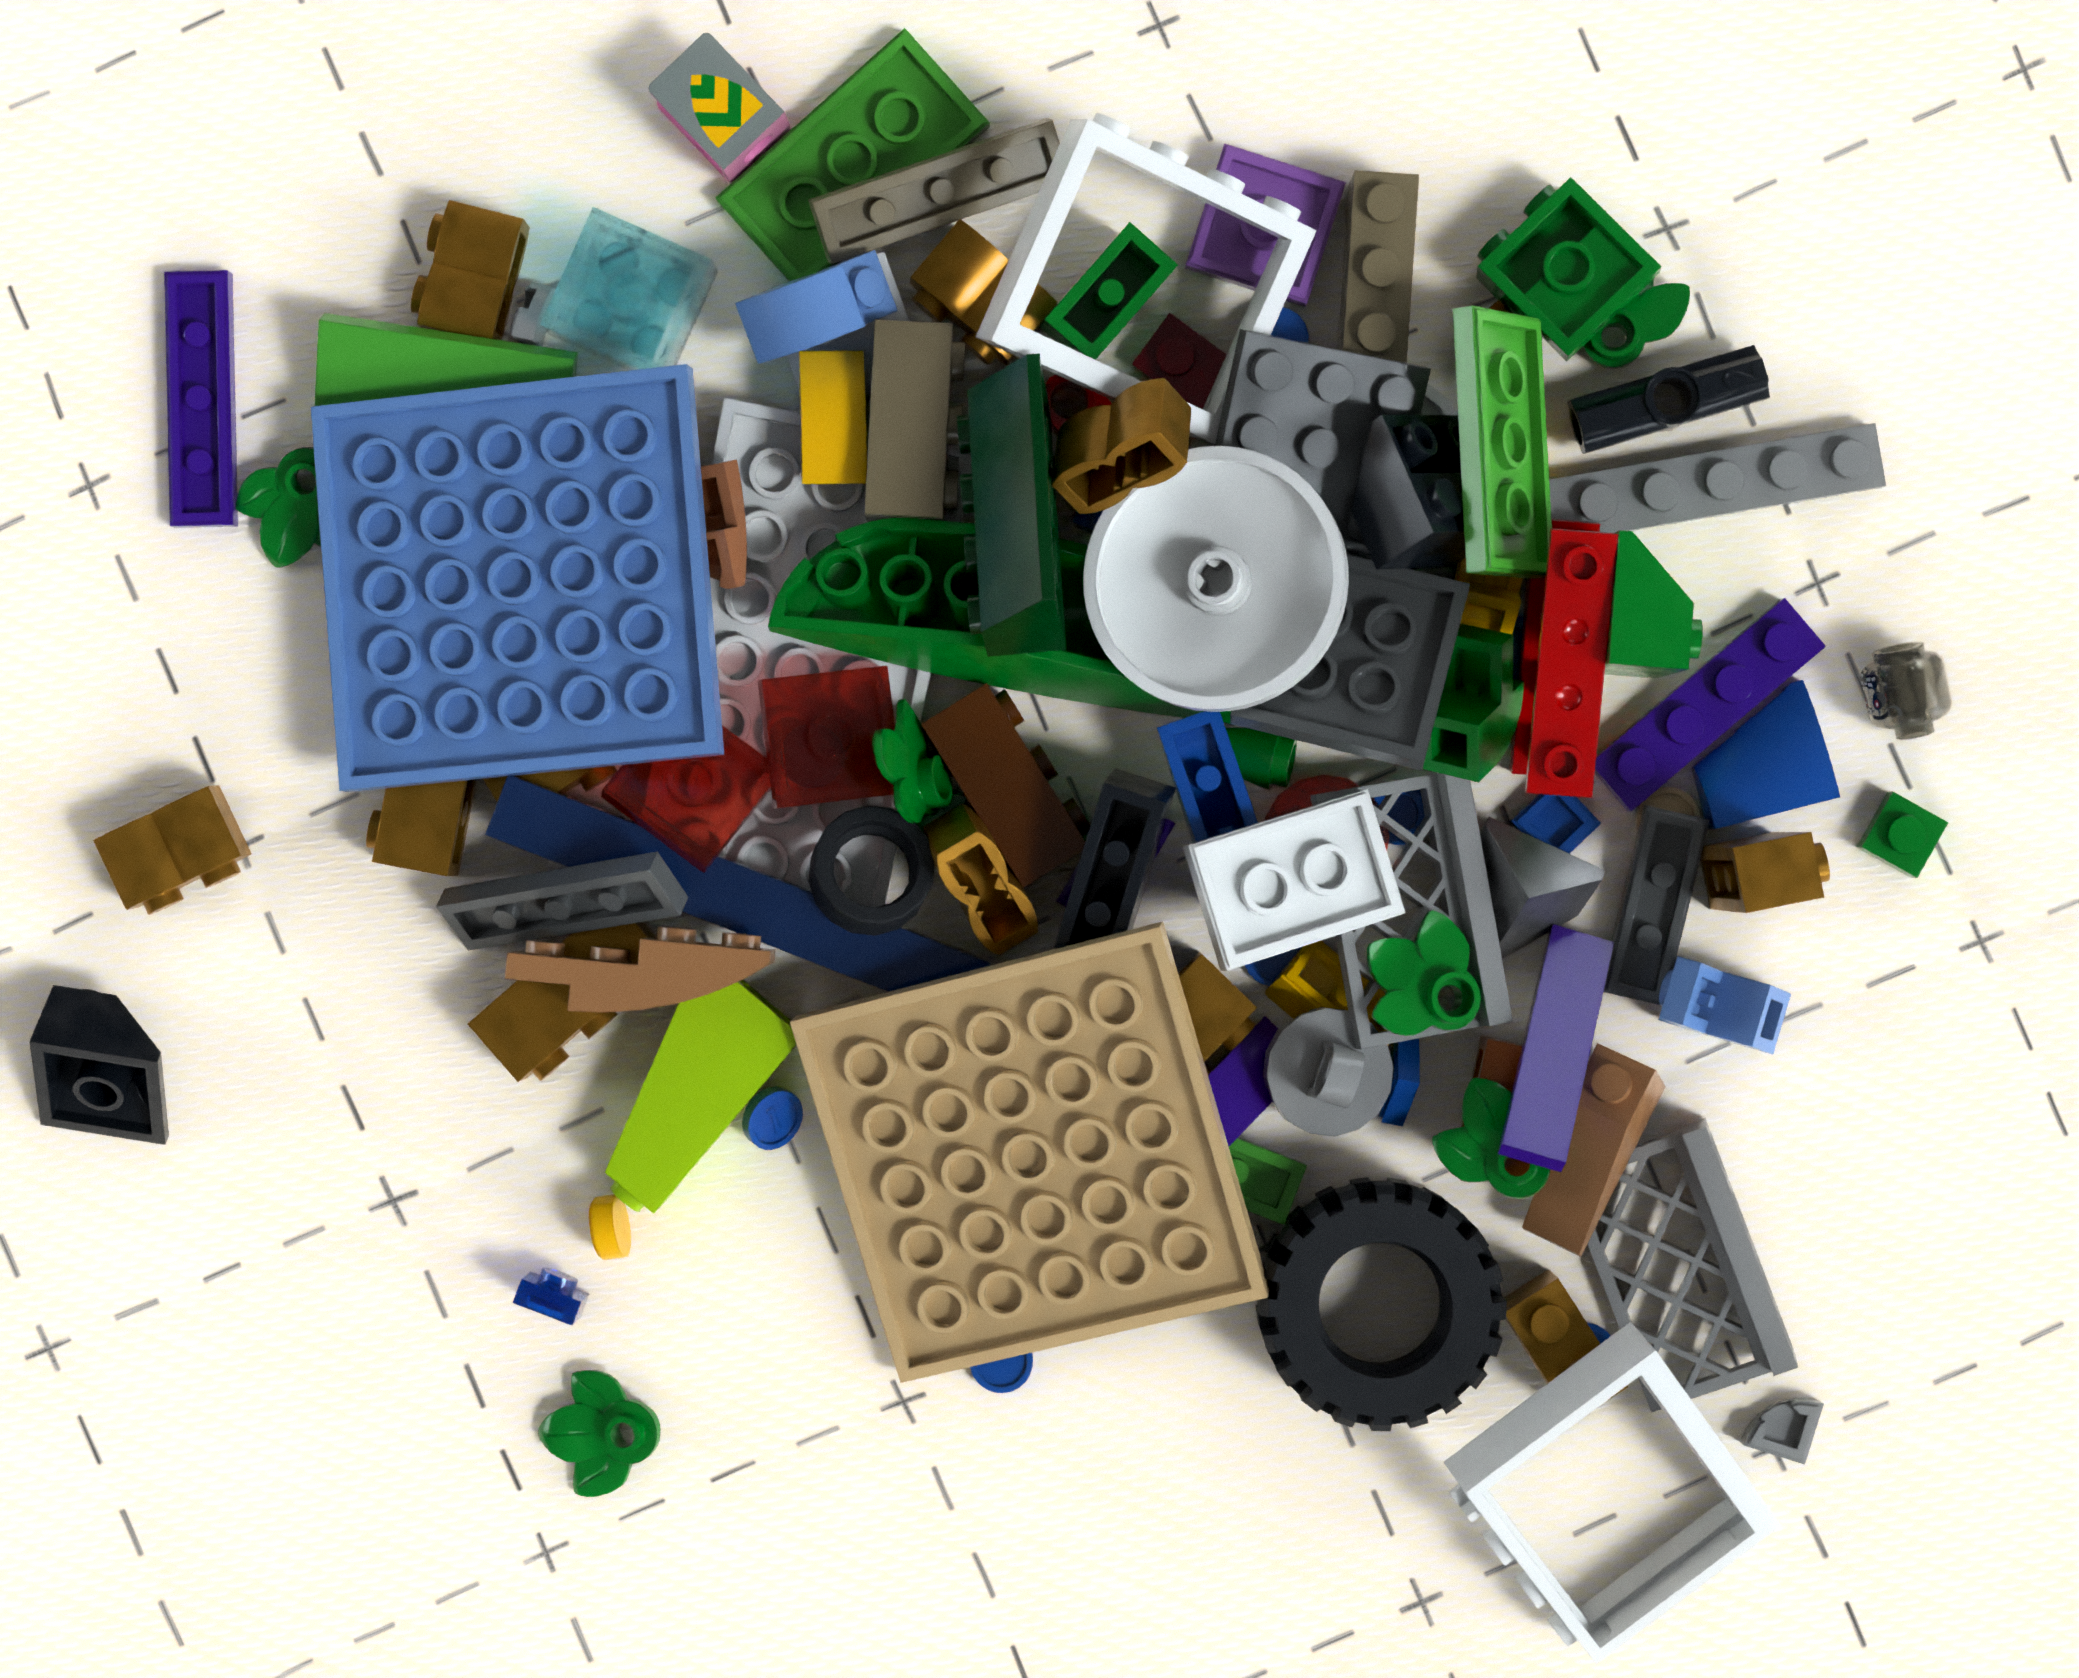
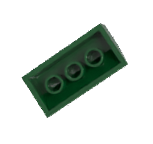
(1013, 512)

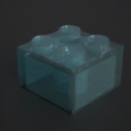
(629, 294)

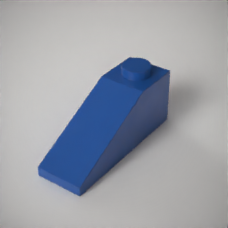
(1206, 775)

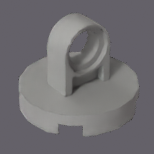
(1321, 1077)

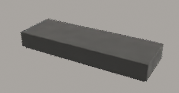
(1655, 902)

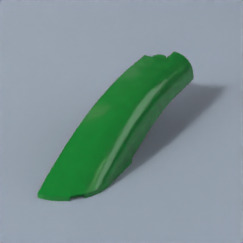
(901, 599)

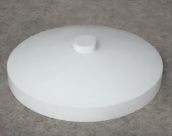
(1217, 581)

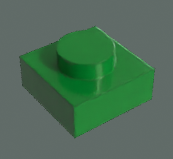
(1902, 834)

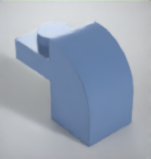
(816, 307)
(1723, 1005)

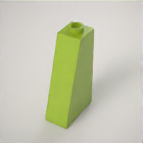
(699, 1082)

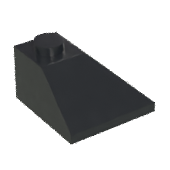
(97, 1068)

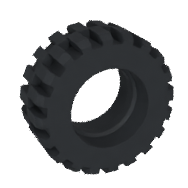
(1431, 1373)

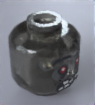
(1906, 689)

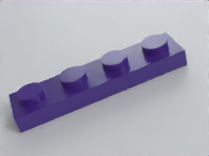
(1706, 704)

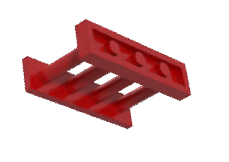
(1565, 661)

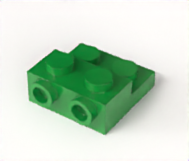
(1566, 266)

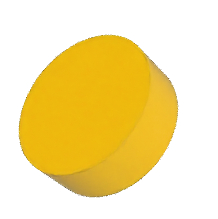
(609, 1227)

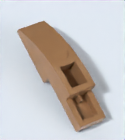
(666, 973)

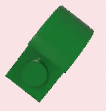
(1476, 706)

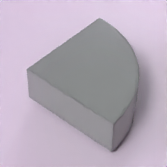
(527, 319)
(1785, 1428)

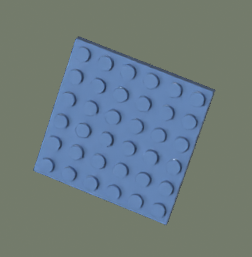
(517, 579)

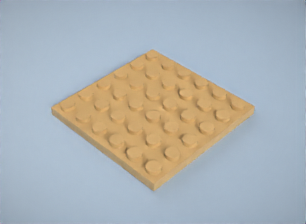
(1031, 1154)

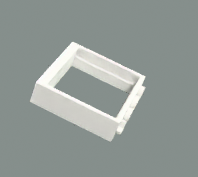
(1080, 141)
(1666, 1573)

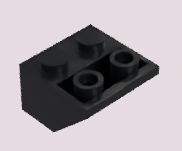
(1411, 492)

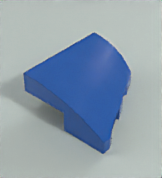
(1767, 764)

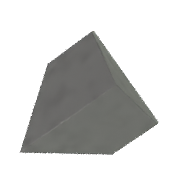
(1532, 884)

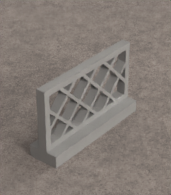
(1462, 893)
(1735, 1257)

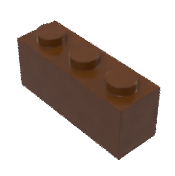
(1008, 783)

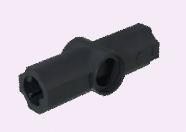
(1705, 388)

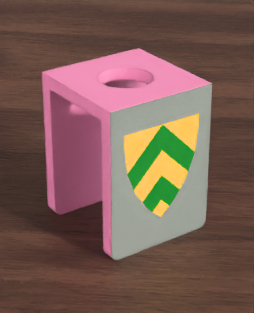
(719, 107)

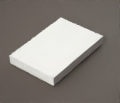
(1294, 880)

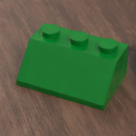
(1649, 617)

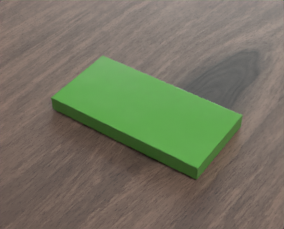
(875, 122)
(388, 360)
(1502, 442)

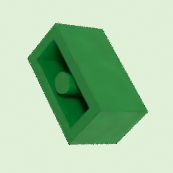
(1109, 293)

